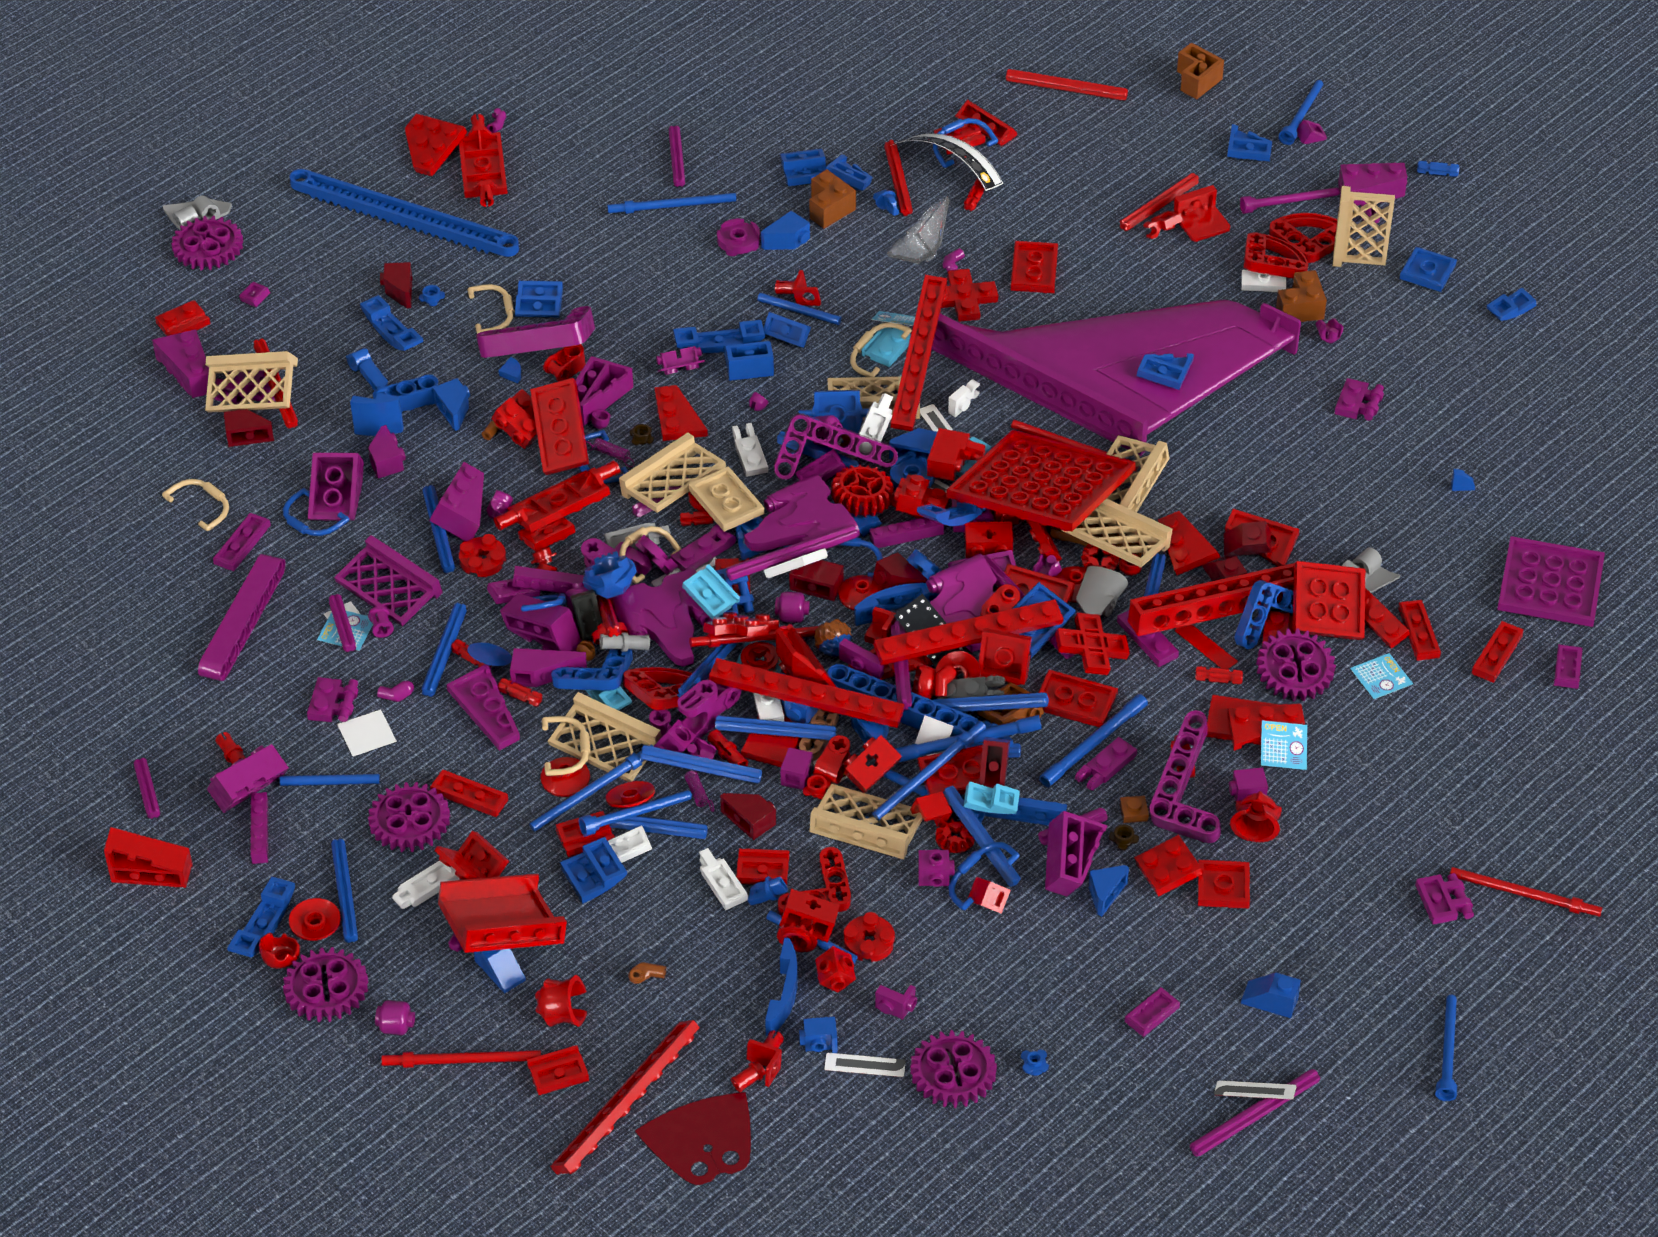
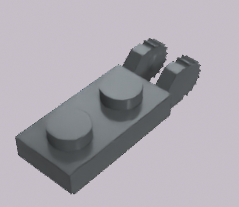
(974, 687)

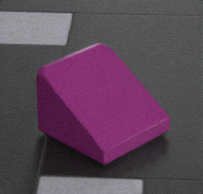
(1310, 132)

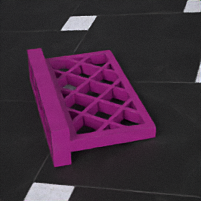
(403, 570)

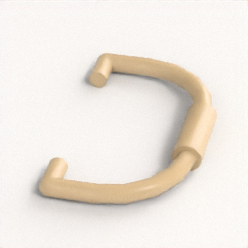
(508, 303)
(866, 338)
(208, 487)
(632, 538)
(584, 745)

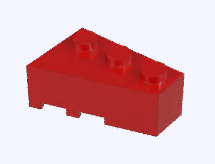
(146, 860)

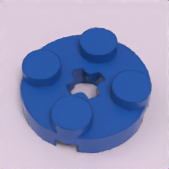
(907, 464)
(921, 562)

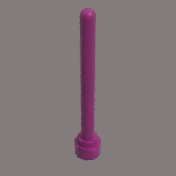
(1249, 203)

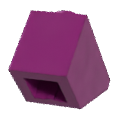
(385, 454)

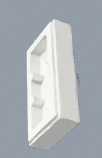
(1261, 282)
(768, 707)
(630, 844)

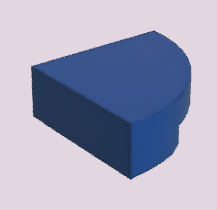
(511, 370)
(1461, 481)

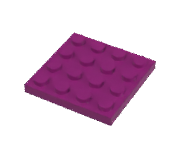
(1551, 581)

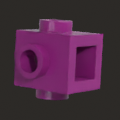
(934, 867)

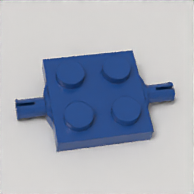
(841, 404)

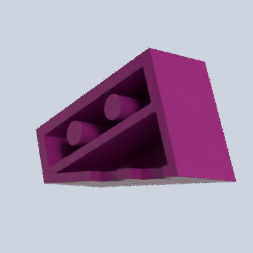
(1374, 178)
(184, 359)
(601, 385)
(461, 503)
(548, 626)
(246, 777)
(1070, 851)

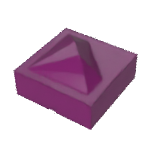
(254, 294)

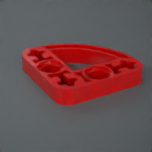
(1312, 249)
(1257, 261)
(644, 685)

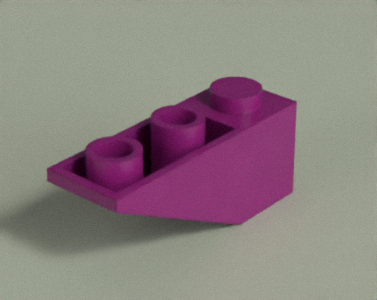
(535, 666)

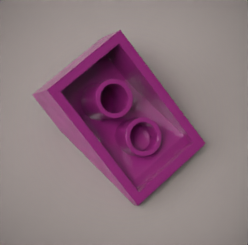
(335, 485)

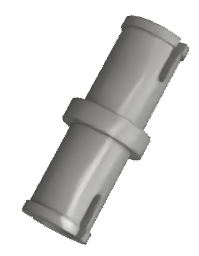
(625, 642)

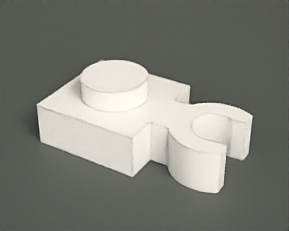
(960, 399)

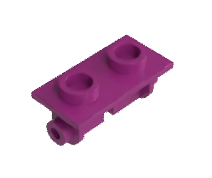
(688, 358)

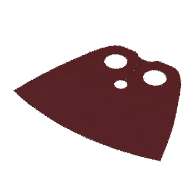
(684, 1131)

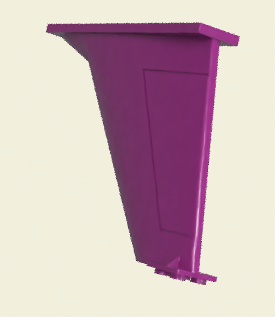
(1092, 364)

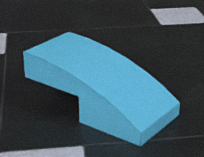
(614, 698)
(991, 800)

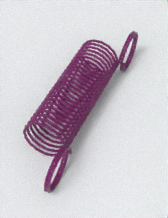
(610, 449)
(697, 784)

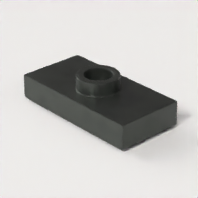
(586, 613)

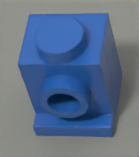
(819, 1034)

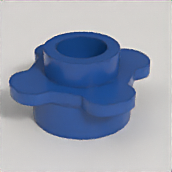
(431, 295)
(1034, 1068)

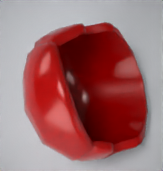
(924, 681)
(279, 951)

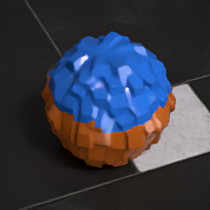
(830, 635)

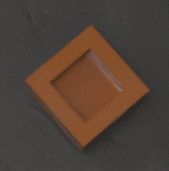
(1134, 809)

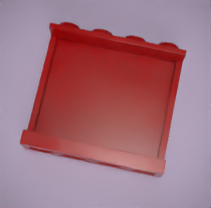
(499, 913)

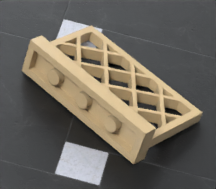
(1345, 222)
(249, 362)
(871, 383)
(664, 464)
(1150, 466)
(1124, 521)
(611, 719)
(862, 832)

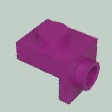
(895, 1003)

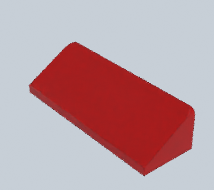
(1001, 130)

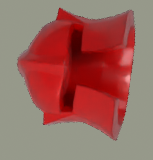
(1256, 818)
(555, 1001)

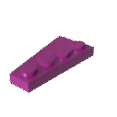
(485, 705)

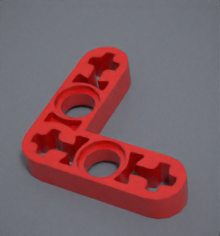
(829, 892)

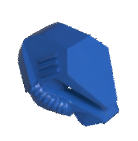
(610, 575)

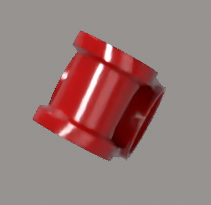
(567, 362)
(832, 761)

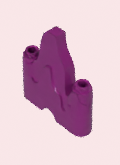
(798, 515)
(962, 590)
(662, 614)

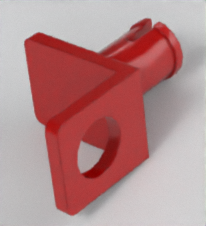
(798, 288)
(767, 1054)

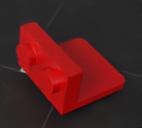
(1200, 214)
(474, 858)

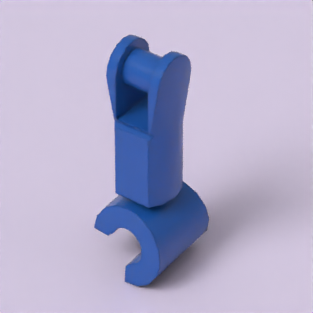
(362, 361)

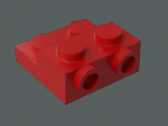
(517, 419)
(915, 492)
(1005, 655)

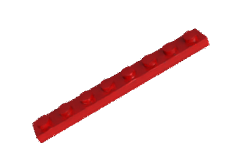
(918, 353)
(966, 632)
(807, 692)
(620, 1103)

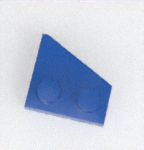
(1165, 369)

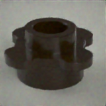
(641, 434)
(1124, 836)

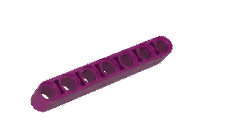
(241, 617)

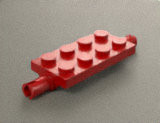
(482, 163)
(559, 499)

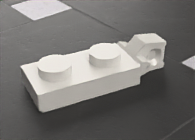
(876, 422)
(722, 880)

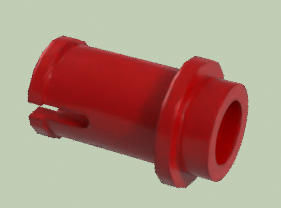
(748, 1076)

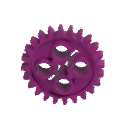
(207, 243)
(1316, 661)
(409, 817)
(305, 985)
(931, 1074)

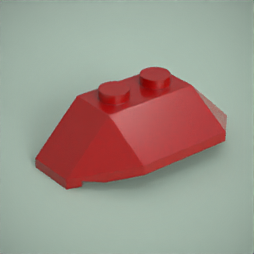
(798, 657)

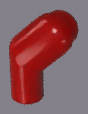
(942, 679)

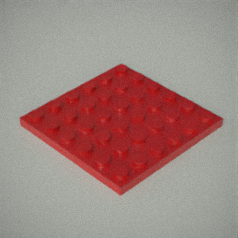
(1041, 480)

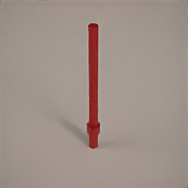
(1029, 429)
(715, 640)
(1574, 905)
(410, 1059)

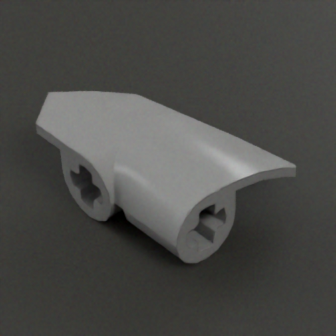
(200, 207)
(1376, 576)
(1100, 590)

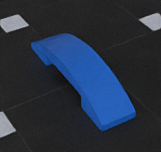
(388, 326)
(715, 340)
(952, 516)
(890, 599)
(265, 919)
(779, 1010)

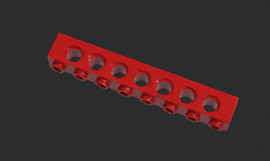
(1202, 601)

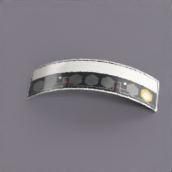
(972, 157)

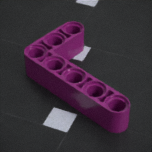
(568, 332)
(830, 441)
(1179, 781)

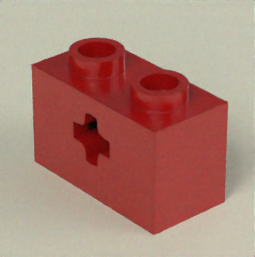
(987, 538)
(864, 776)
(810, 912)

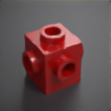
(835, 969)

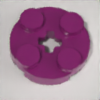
(748, 239)
(656, 555)

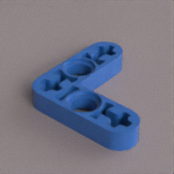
(1267, 600)
(605, 678)

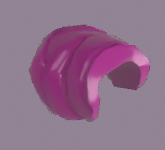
(1331, 331)
(499, 504)
(1049, 567)
(701, 748)

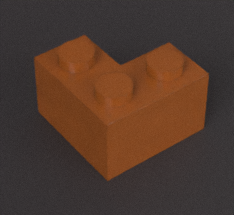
(1199, 70)
(830, 199)
(1306, 298)

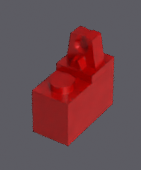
(950, 453)

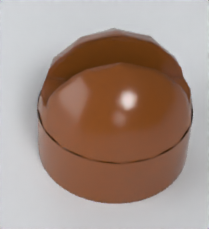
(588, 647)

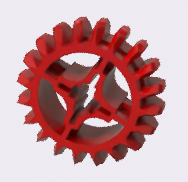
(862, 490)

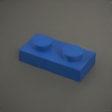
(786, 329)

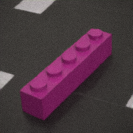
(905, 532)
(544, 579)
(259, 827)

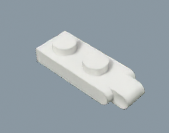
(423, 885)

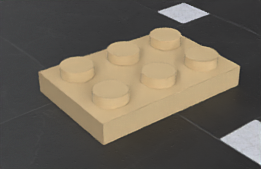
(726, 498)

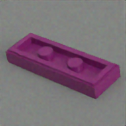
(241, 542)

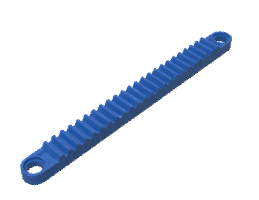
(404, 213)

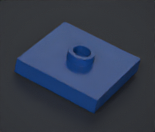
(1428, 269)

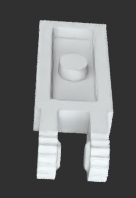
(750, 451)

